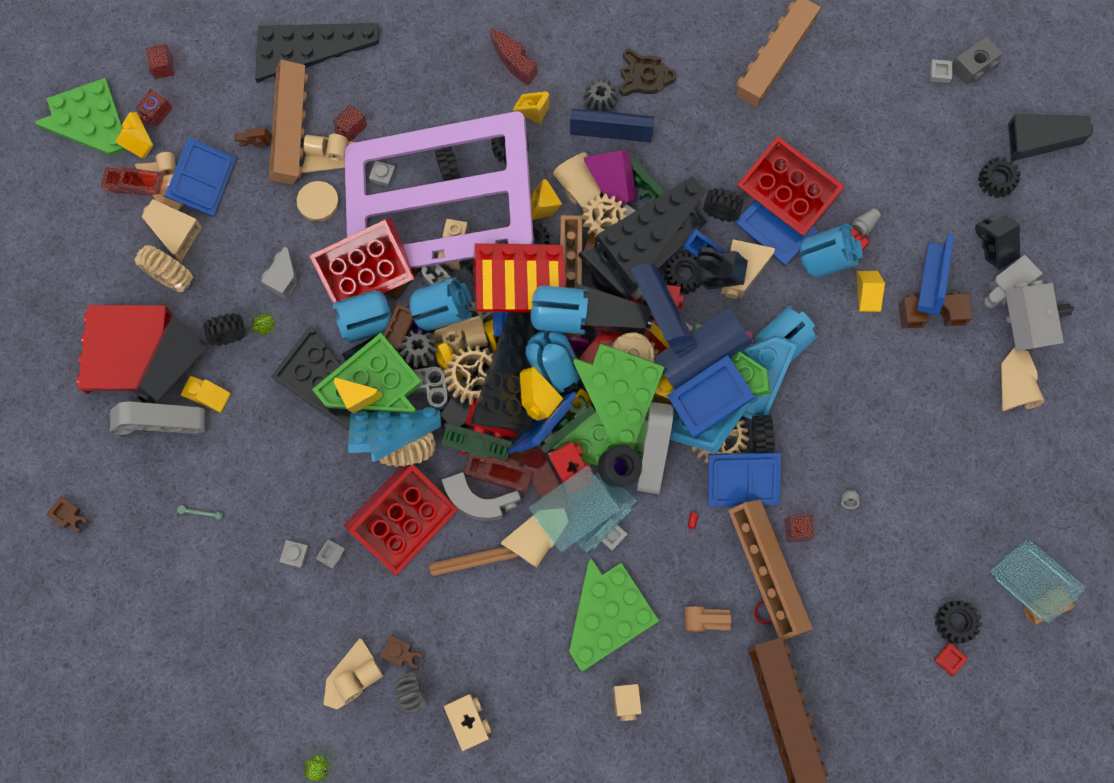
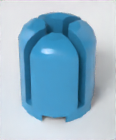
(830, 251)
(441, 304)
(559, 309)
(362, 316)
(790, 321)
(553, 358)

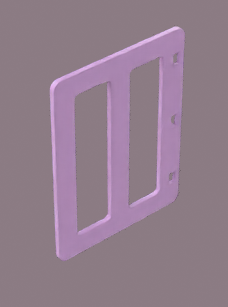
(456, 248)

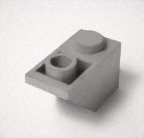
(281, 276)

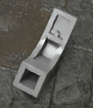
(476, 507)

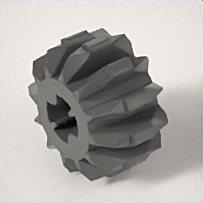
(607, 93)
(417, 341)
(410, 693)

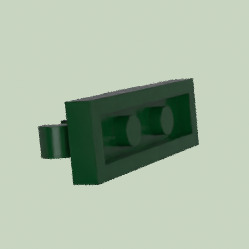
(645, 181)
(568, 424)
(475, 442)

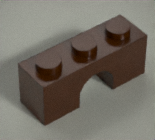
(955, 311)

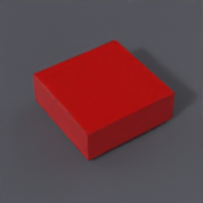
(950, 659)

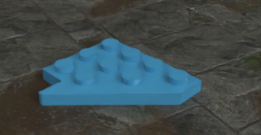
(774, 356)
(389, 431)
(711, 439)

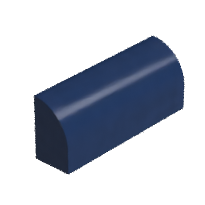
(611, 125)
(663, 307)
(713, 341)

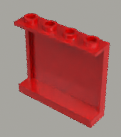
(118, 345)

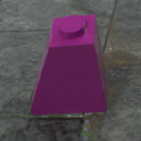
(613, 175)

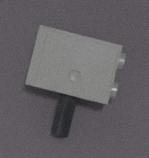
(1035, 315)

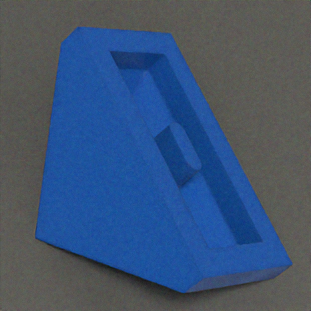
(698, 240)

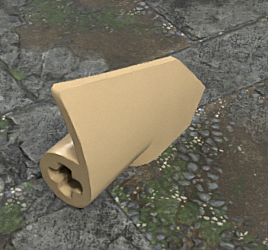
(324, 152)
(164, 163)
(577, 180)
(462, 334)
(1019, 381)
(529, 542)
(351, 676)

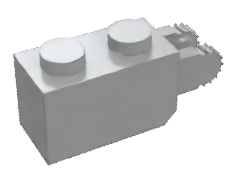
(1019, 272)

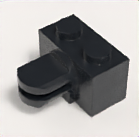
(999, 240)
(720, 270)

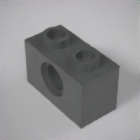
(983, 52)

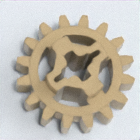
(599, 208)

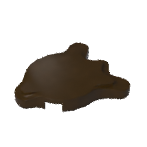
(645, 74)

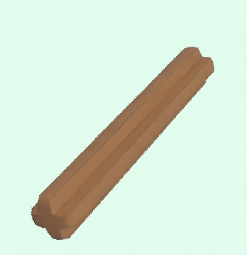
(471, 560)

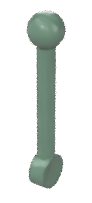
(182, 510)

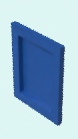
(200, 177)
(772, 232)
(711, 396)
(542, 427)
(744, 478)

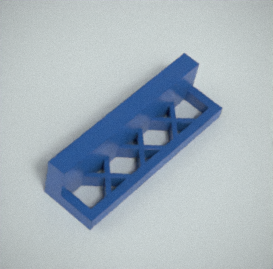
(935, 276)

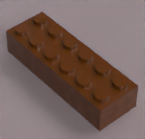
(786, 712)

